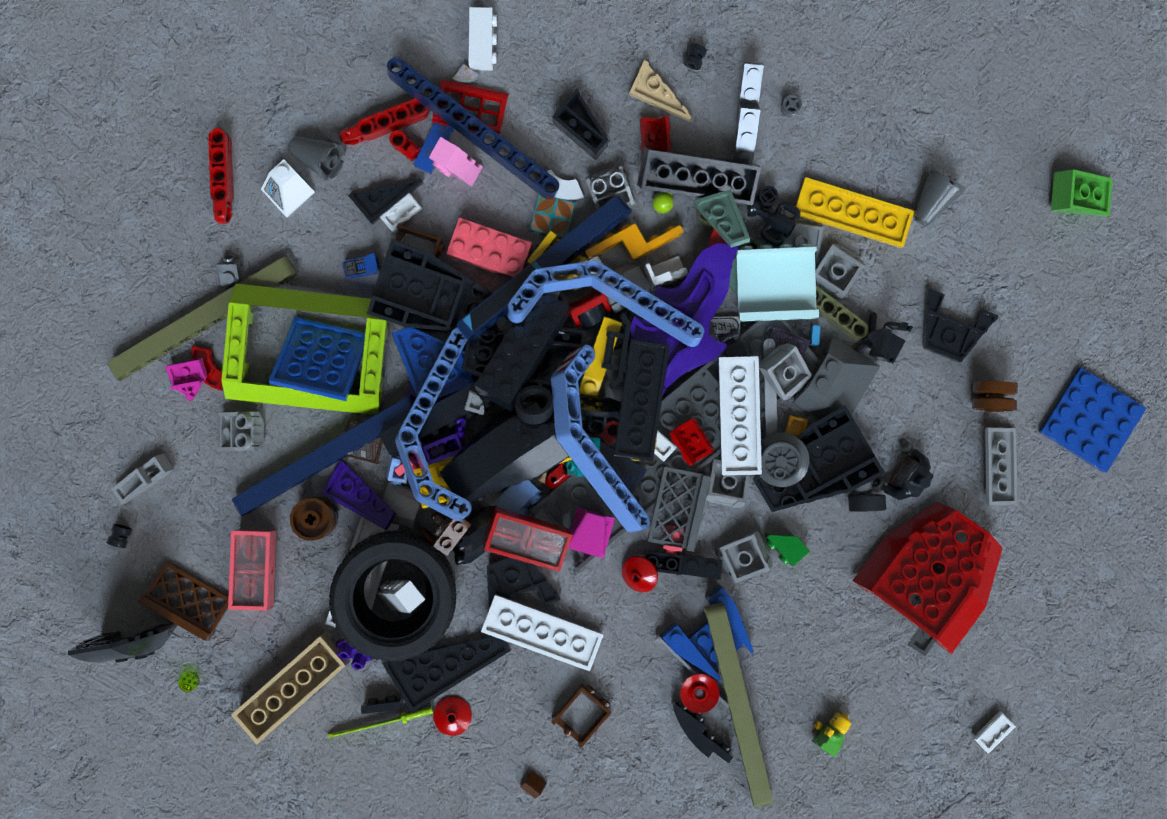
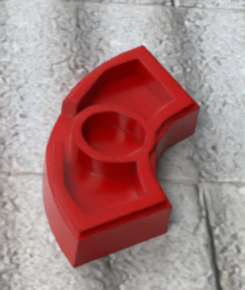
(214, 374)

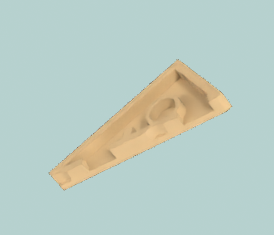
(650, 89)

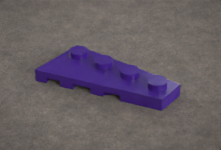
(354, 494)

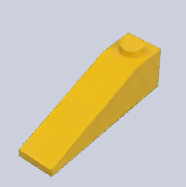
(594, 374)

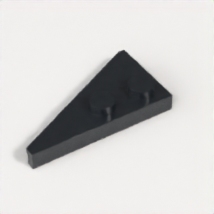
(377, 201)

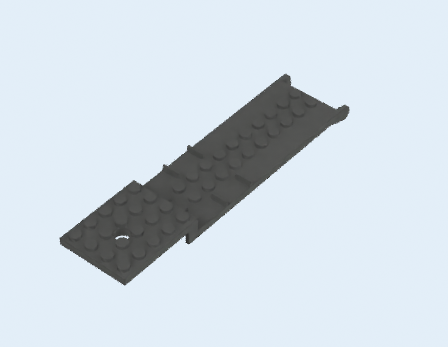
(694, 398)

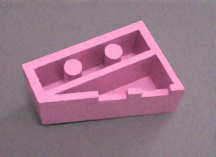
(453, 161)

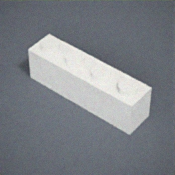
(400, 595)

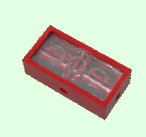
(527, 539)

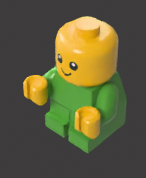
(831, 736)

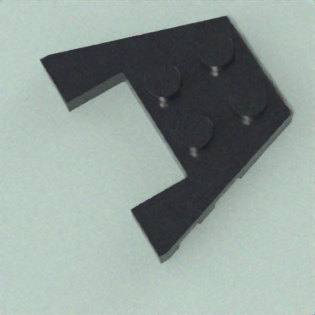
(949, 336)
(512, 577)

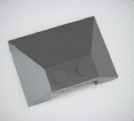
(837, 381)

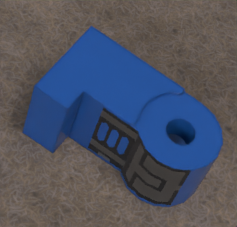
(361, 266)

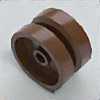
(995, 396)
(302, 518)

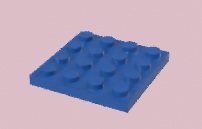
(319, 359)
(1092, 420)

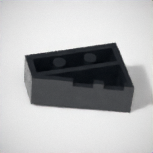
(580, 125)

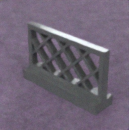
(695, 508)

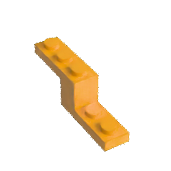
(634, 242)

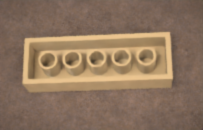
(290, 688)

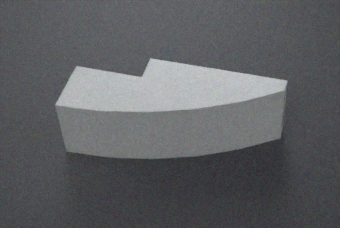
(142, 478)

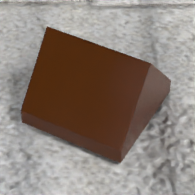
(533, 785)

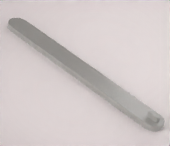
(770, 395)
(659, 639)

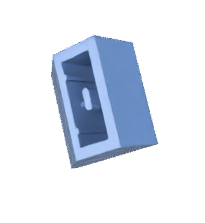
(520, 497)

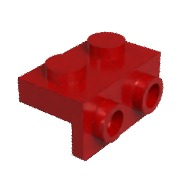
(655, 132)
(691, 441)

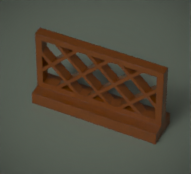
(175, 615)

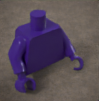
(444, 447)

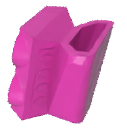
(591, 532)

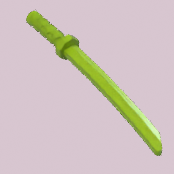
(404, 717)

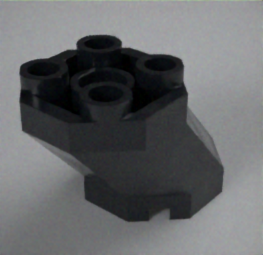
(470, 544)

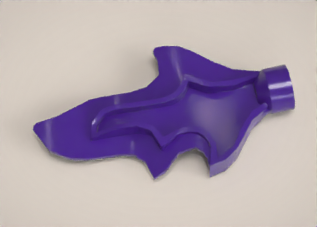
(699, 299)

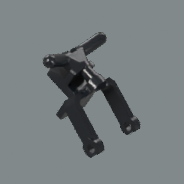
(883, 343)

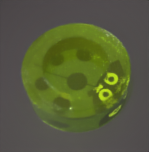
(188, 681)

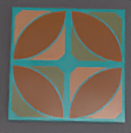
(552, 216)

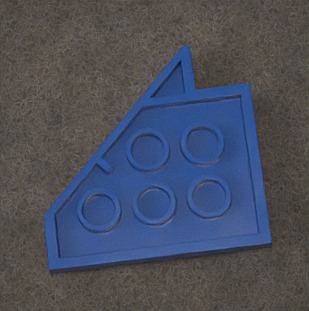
(418, 357)

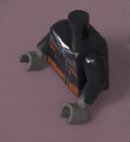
(911, 476)

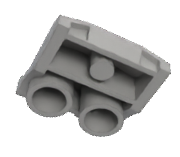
(608, 184)
(241, 431)
(403, 503)

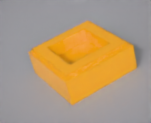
(795, 425)

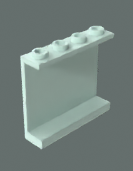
(776, 283)

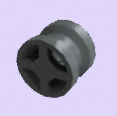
(791, 101)

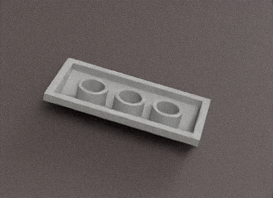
(1001, 466)

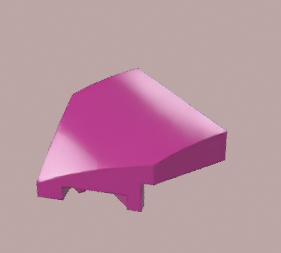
(187, 376)

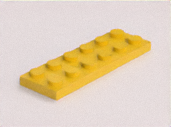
(854, 212)

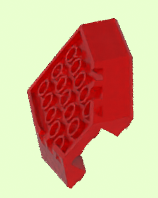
(905, 567)

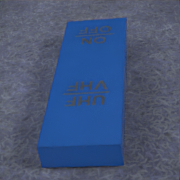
(423, 161)

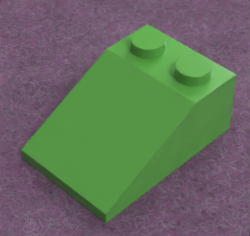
(1081, 193)

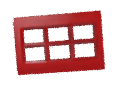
(484, 94)

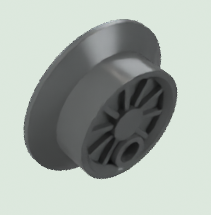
(783, 459)

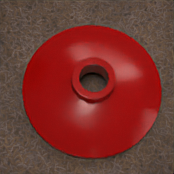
(644, 570)
(699, 703)
(456, 707)

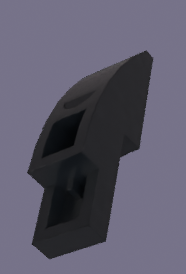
(685, 564)
(694, 727)

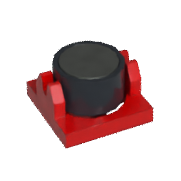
(589, 309)

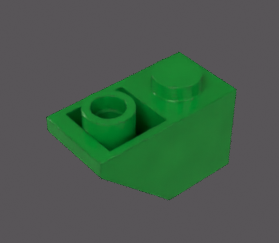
(788, 546)

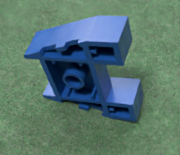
(698, 646)

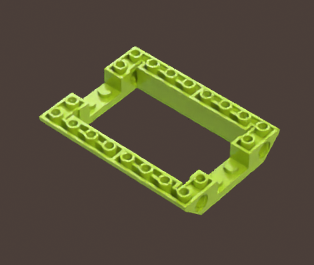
(235, 367)

